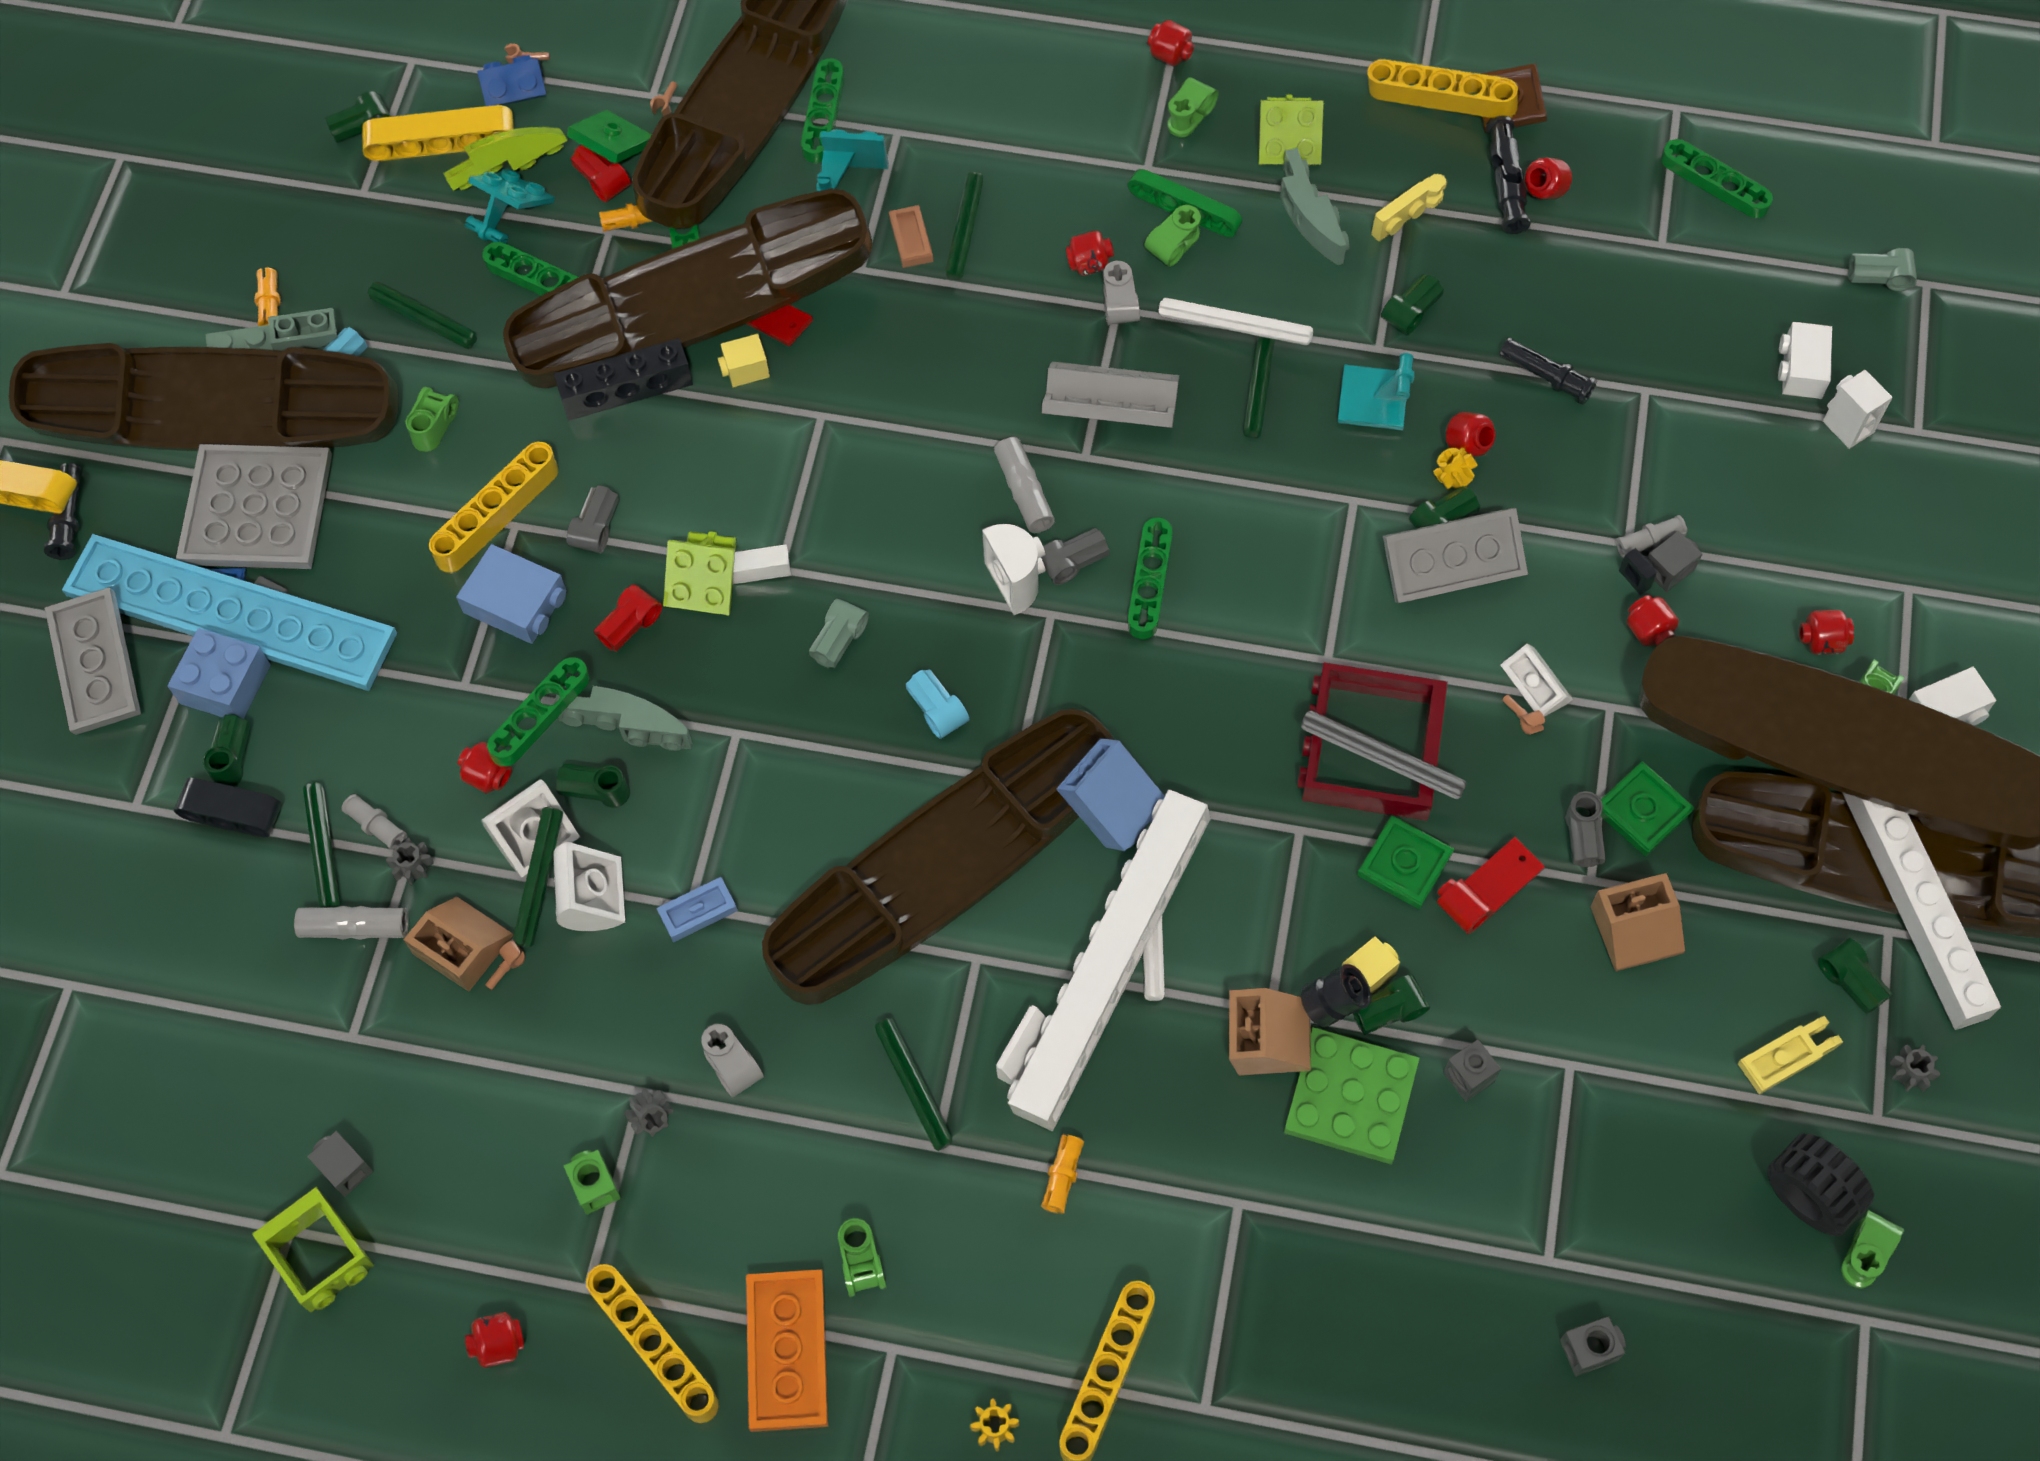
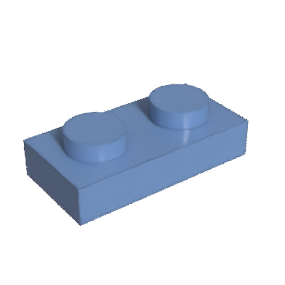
(697, 909)

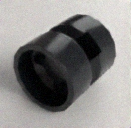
(1336, 995)

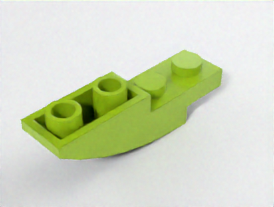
(516, 146)

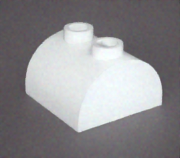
(1014, 563)
(517, 821)
(588, 888)

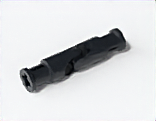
(1505, 163)

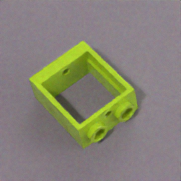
(290, 1224)

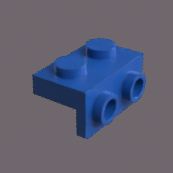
(512, 81)

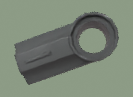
(591, 528)
(1065, 559)
(1586, 832)

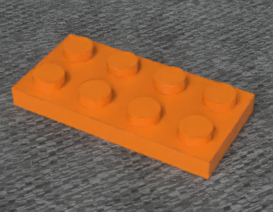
(786, 1350)

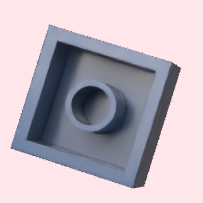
(219, 674)

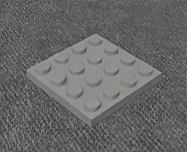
(254, 506)

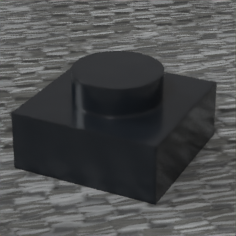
(1638, 571)

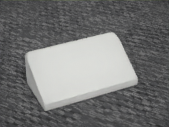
(761, 564)
(1536, 680)
(1025, 1037)

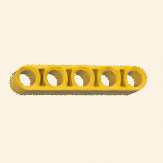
(1453, 98)
(432, 132)
(35, 487)
(489, 521)
(643, 1327)
(1107, 1354)

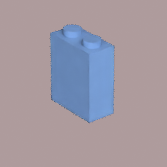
(512, 594)
(1111, 794)

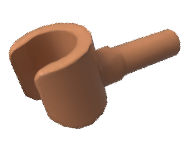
(514, 51)
(663, 101)
(1529, 722)
(513, 958)

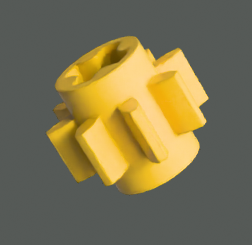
(1455, 468)
(985, 1419)

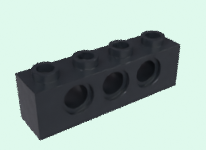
(623, 379)

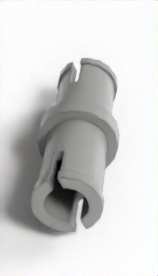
(1651, 535)
(373, 821)

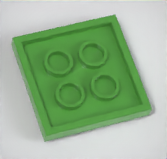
(1352, 1096)

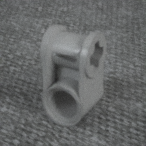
(1119, 294)
(731, 1064)

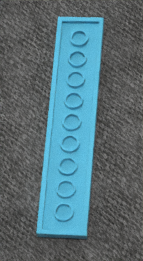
(193, 598)

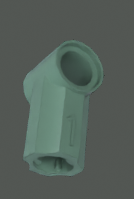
(1894, 269)
(841, 625)

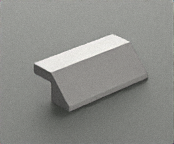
(1111, 394)

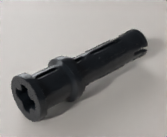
(1561, 376)
(64, 525)

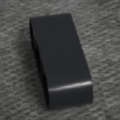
(227, 807)

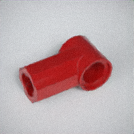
(605, 178)
(633, 611)

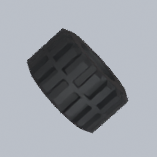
(1820, 1184)

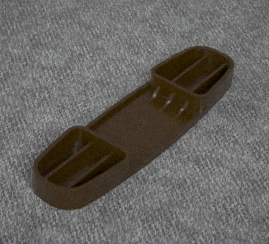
(731, 108)
(693, 288)
(203, 396)
(1846, 738)
(1810, 842)
(931, 863)

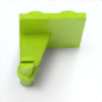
(1290, 125)
(700, 573)

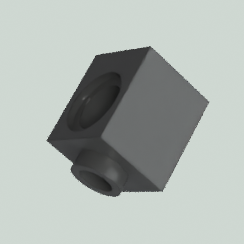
(1674, 560)
(1471, 1070)
(339, 1163)
(1581, 1357)

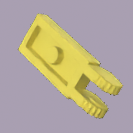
(1408, 205)
(1787, 1055)

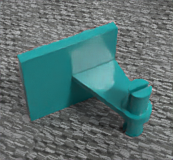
(849, 150)
(504, 189)
(1376, 395)

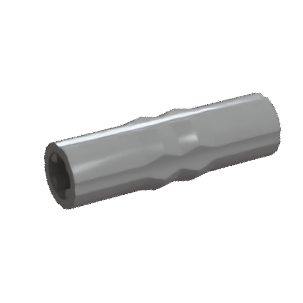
(1024, 485)
(351, 922)

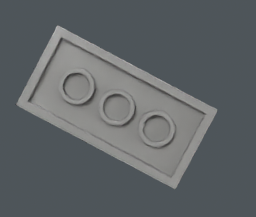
(1455, 555)
(92, 661)

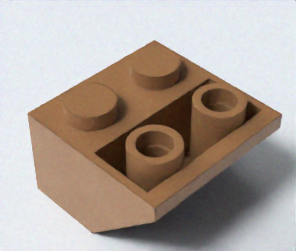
(1639, 921)
(457, 941)
(1268, 1032)

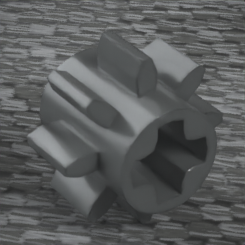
(409, 851)
(1915, 1077)
(648, 1112)

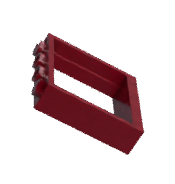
(1384, 685)

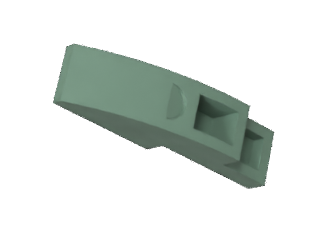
(1309, 212)
(300, 330)
(635, 717)

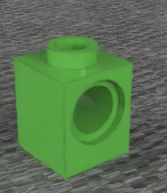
(599, 1194)

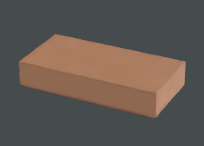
(910, 236)

